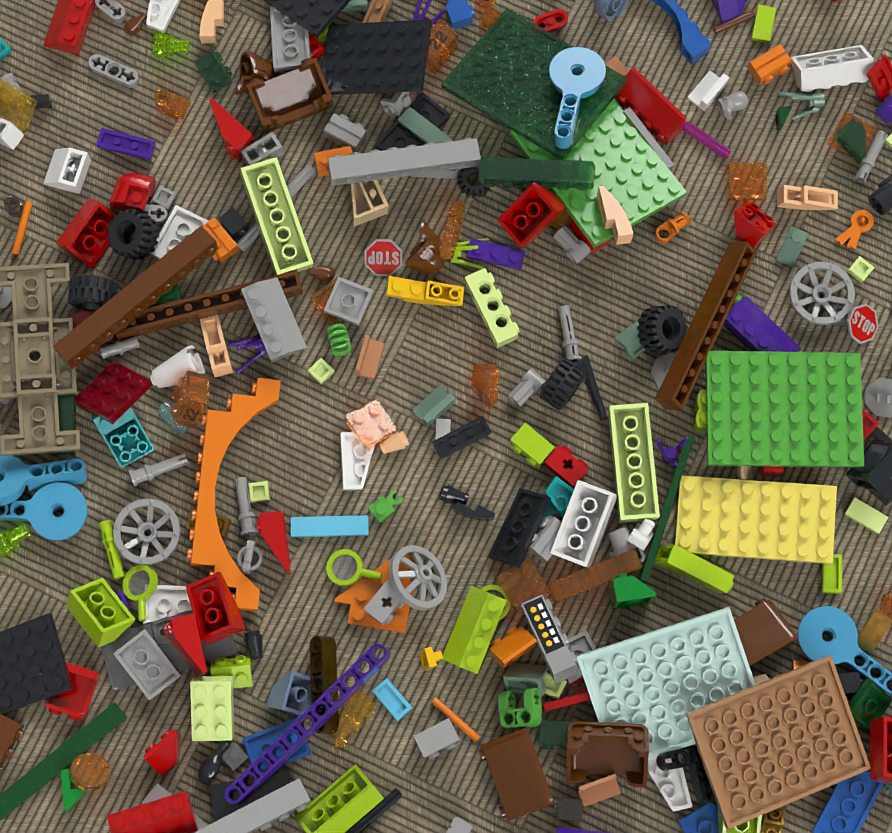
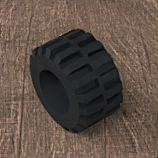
(121, 230)
(90, 292)
(651, 329)
(562, 384)

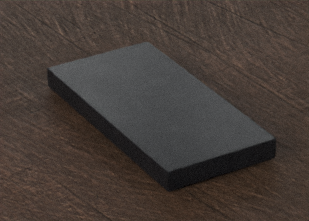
(400, 137)
(519, 527)
(223, 808)

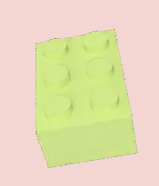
(212, 708)

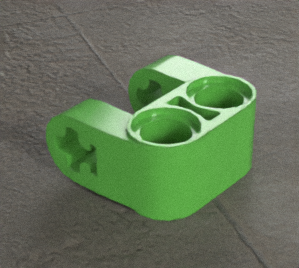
(532, 706)

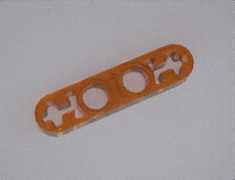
(452, 230)

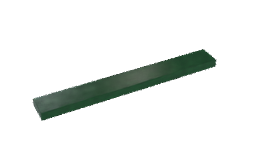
(666, 510)
(60, 759)

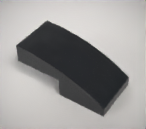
(479, 514)

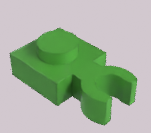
(384, 508)

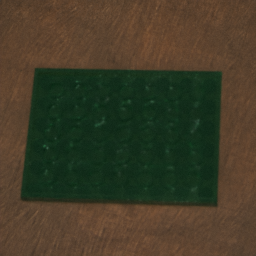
(512, 84)

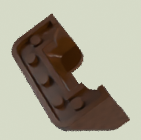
(290, 96)
(763, 631)
(607, 750)
(517, 774)

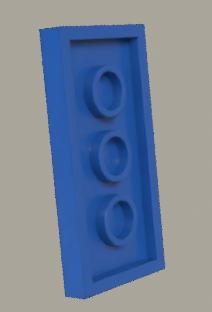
(848, 805)

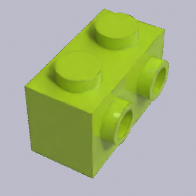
(531, 445)

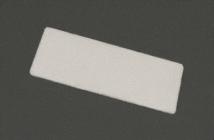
(442, 427)

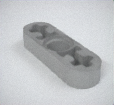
(108, 63)

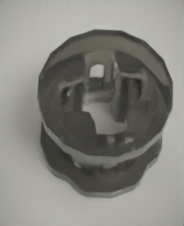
(13, 211)

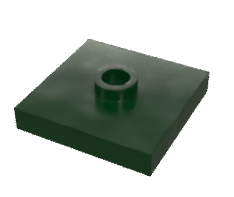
(868, 704)

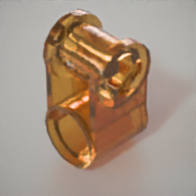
(173, 105)

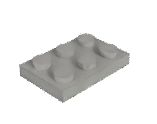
(147, 664)

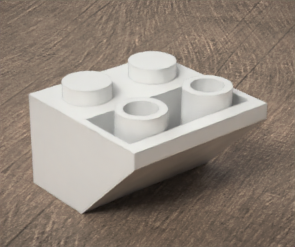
(68, 169)

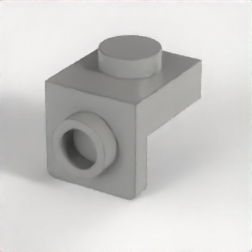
(397, 104)

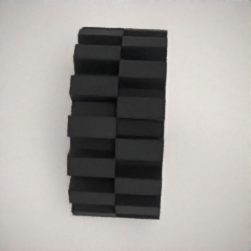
(466, 187)

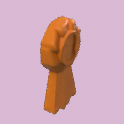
(860, 222)

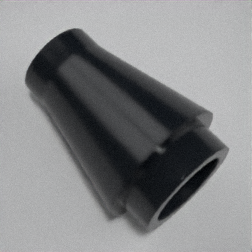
(452, 495)
(254, 643)

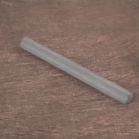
(293, 187)

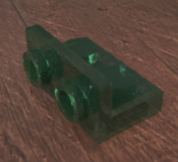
(213, 70)

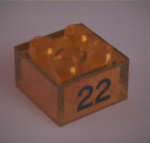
(441, 45)
(190, 399)

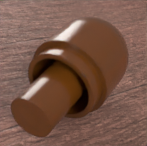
(134, 24)
(323, 273)

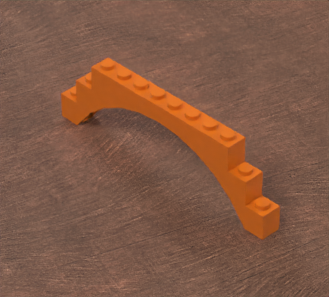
(219, 431)

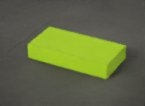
(763, 23)
(832, 576)

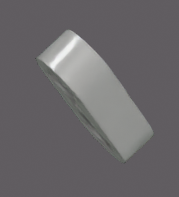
(108, 11)
(154, 209)

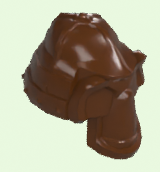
(253, 67)
(426, 254)

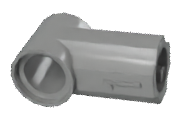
(575, 249)
(529, 384)

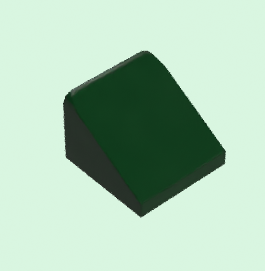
(781, 116)

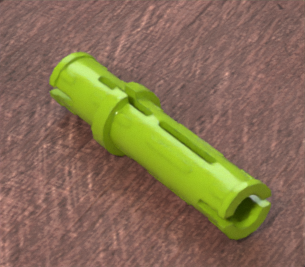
(111, 549)

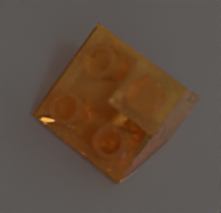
(484, 381)

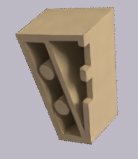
(367, 202)

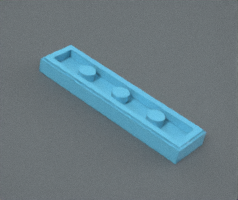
(329, 526)

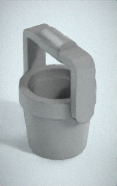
(621, 545)
(249, 557)

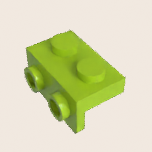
(237, 667)

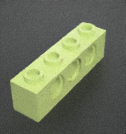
(499, 335)

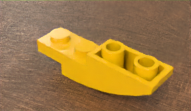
(425, 292)

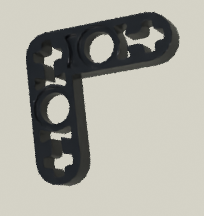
(690, 761)

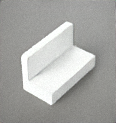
(708, 90)

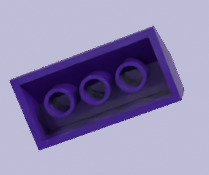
(756, 329)

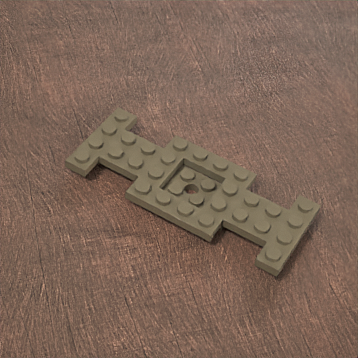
(29, 380)

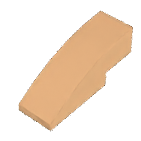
(212, 17)
(807, 198)
(614, 217)
(216, 346)

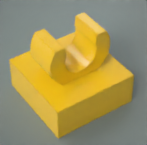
(428, 658)

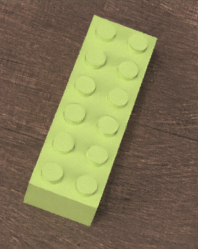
(276, 217)
(633, 463)

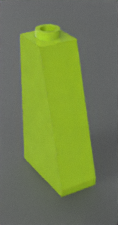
(694, 568)

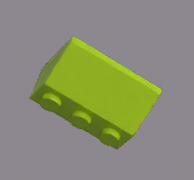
(99, 611)

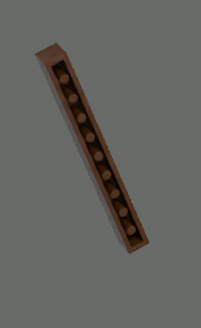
(136, 297)
(201, 306)
(705, 326)

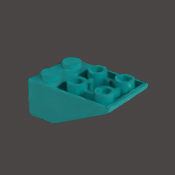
(125, 437)

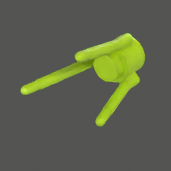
(463, 246)

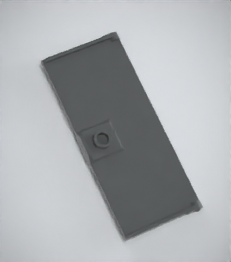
(119, 676)

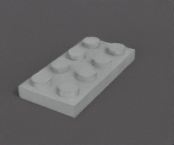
(289, 42)

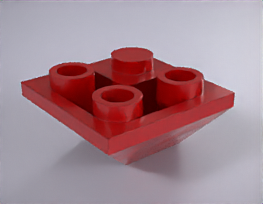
(752, 224)
(166, 753)

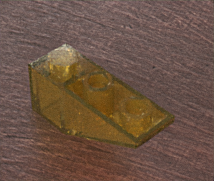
(353, 713)

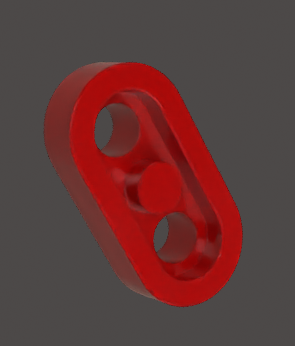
(549, 20)

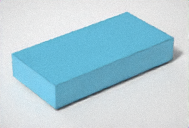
(392, 699)

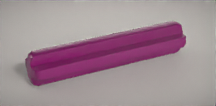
(706, 140)

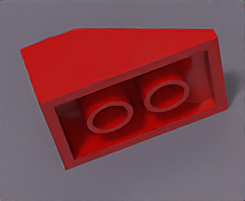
(233, 133)
(274, 532)
(214, 608)
(185, 638)

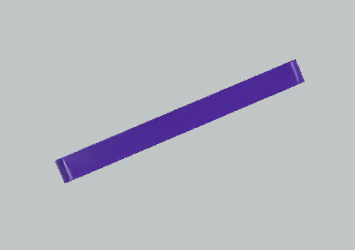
(298, 726)

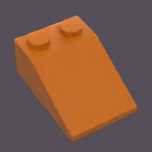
(512, 646)

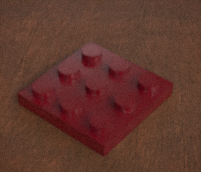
(113, 392)

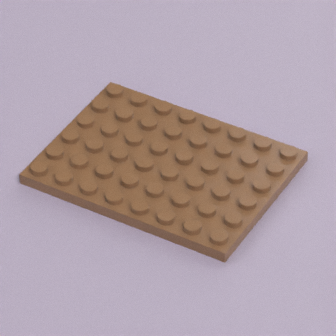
(778, 741)

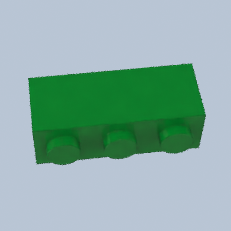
(629, 592)

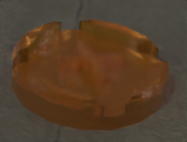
(90, 771)

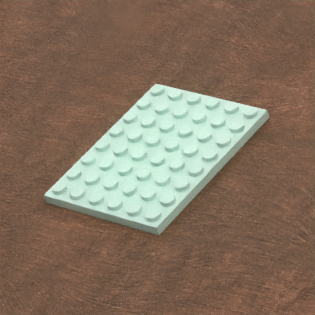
(666, 675)

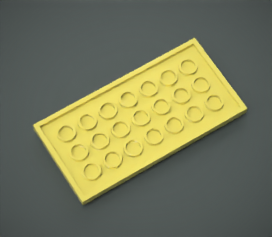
(756, 519)

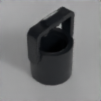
(882, 198)

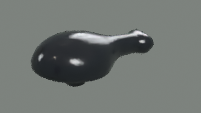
(212, 763)

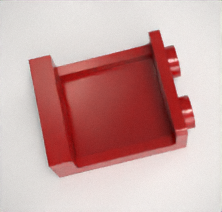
(76, 701)

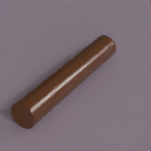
(733, 22)

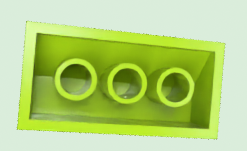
(474, 629)
(340, 804)

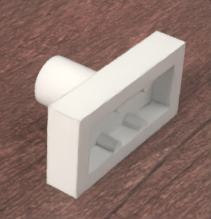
(642, 534)

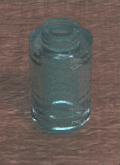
(165, 413)

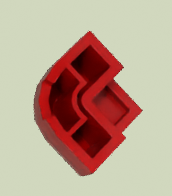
(132, 192)

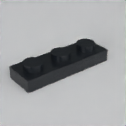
(461, 437)

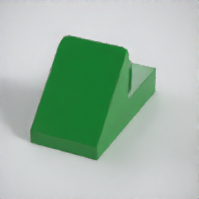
(70, 795)

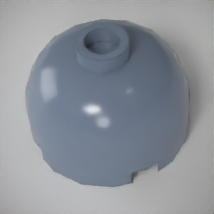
(609, 8)

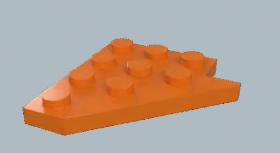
(363, 591)

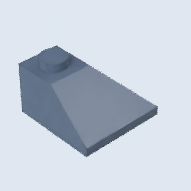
(291, 693)

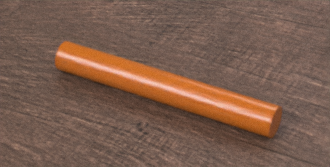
(21, 228)
(455, 719)

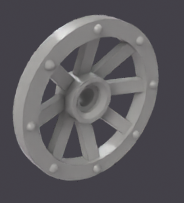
(824, 290)
(143, 527)
(420, 575)

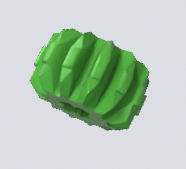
(338, 339)

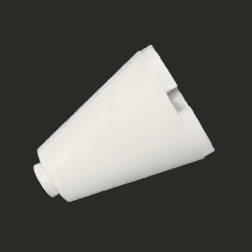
(175, 367)

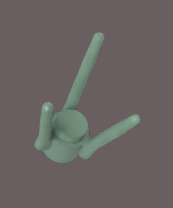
(814, 100)

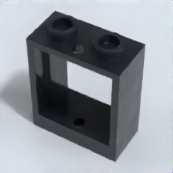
(880, 474)

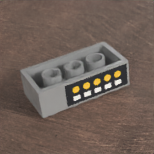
(549, 639)

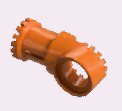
(673, 226)

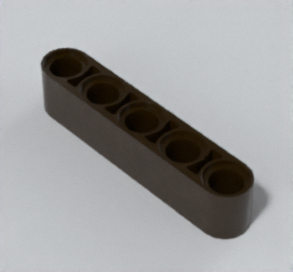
(323, 675)

